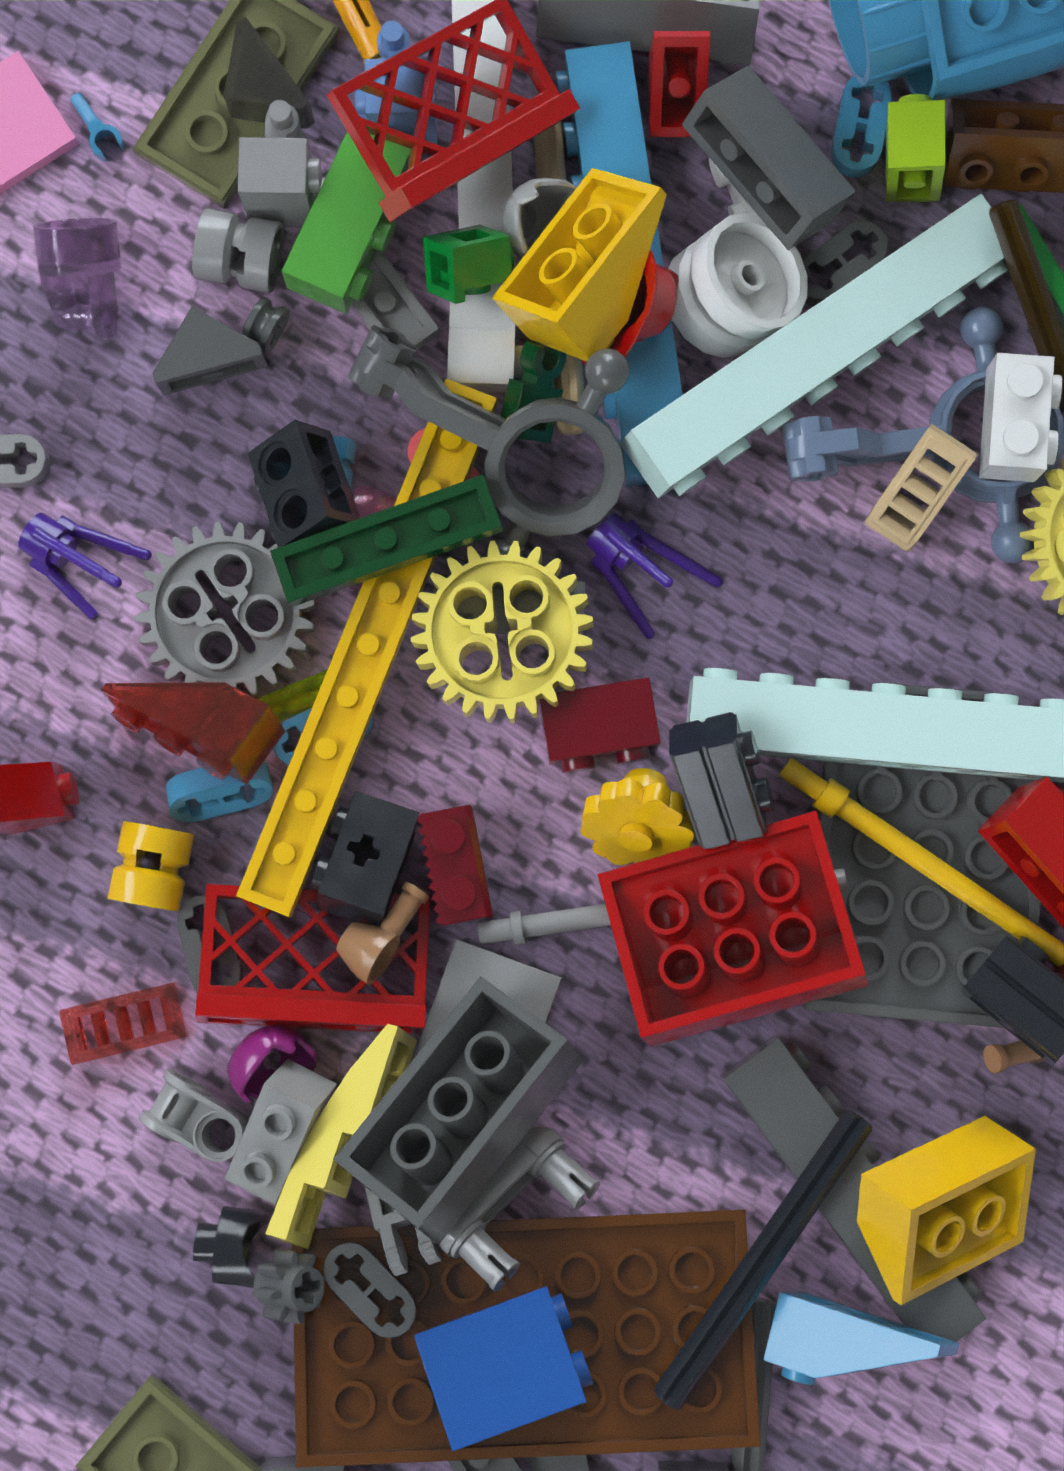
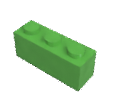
(343, 230)

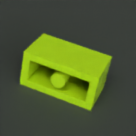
(915, 149)

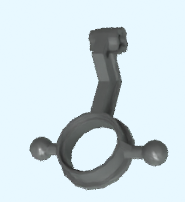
(388, 366)

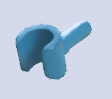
(95, 125)

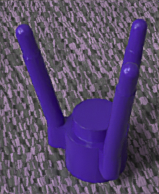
(53, 544)
(621, 545)

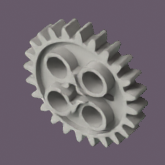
(186, 639)

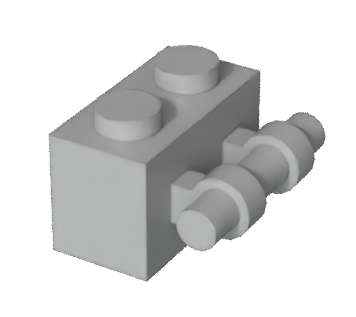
(278, 172)

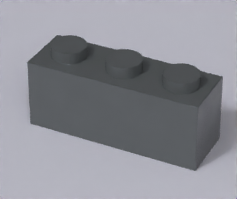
(768, 157)

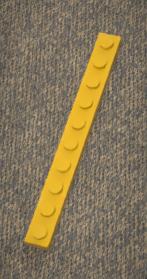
(351, 689)

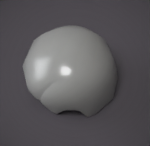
(532, 209)

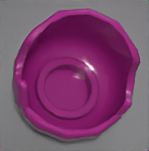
(246, 1064)

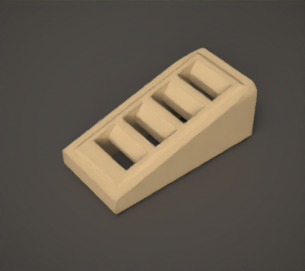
(903, 519)

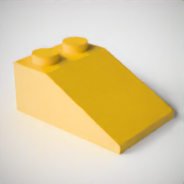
(585, 266)

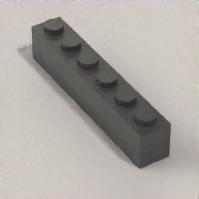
(796, 1123)

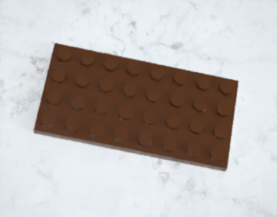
(633, 1302)

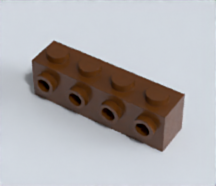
(1004, 145)

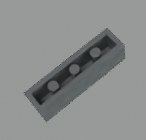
(615, 21)

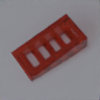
(75, 1033)

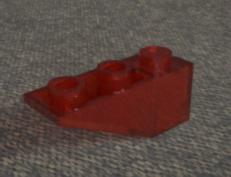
(207, 719)

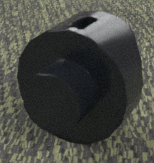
(229, 1244)

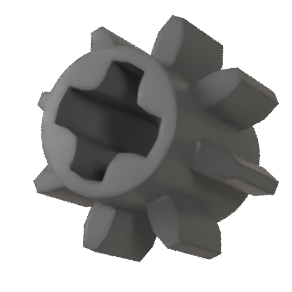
(288, 1286)

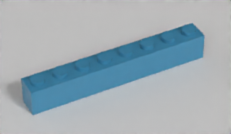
(611, 138)

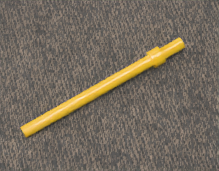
(833, 800)

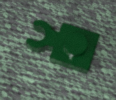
(535, 385)

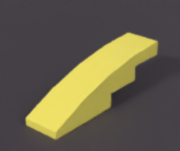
(314, 1168)

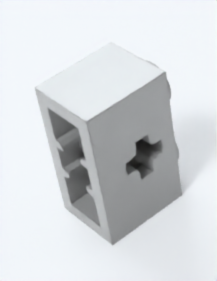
(278, 1129)

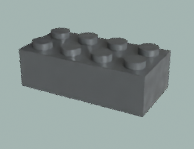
(459, 1109)

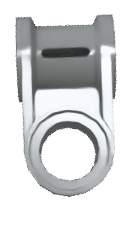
(186, 1114)

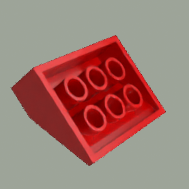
(731, 931)

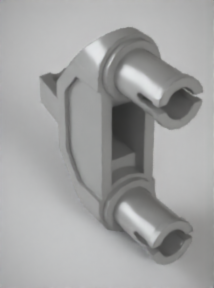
(536, 1156)

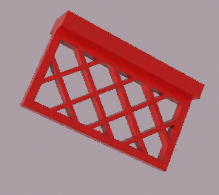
(464, 154)
(297, 1006)

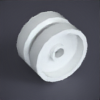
(737, 287)

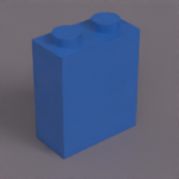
(503, 1367)

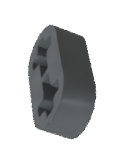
(833, 253)
(192, 942)
(360, 1300)

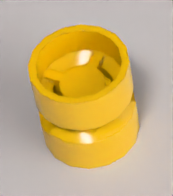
(147, 886)

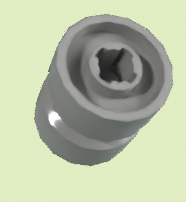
(219, 247)

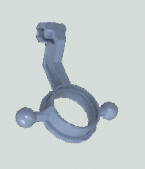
(817, 449)

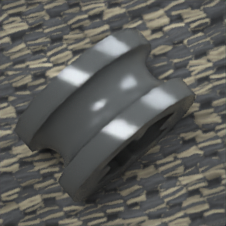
(266, 324)

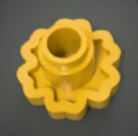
(637, 819)

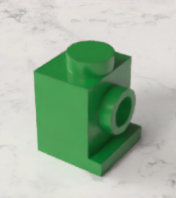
(466, 261)

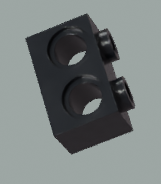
(302, 482)

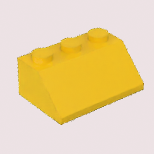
(946, 1206)

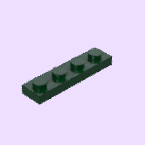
(386, 541)

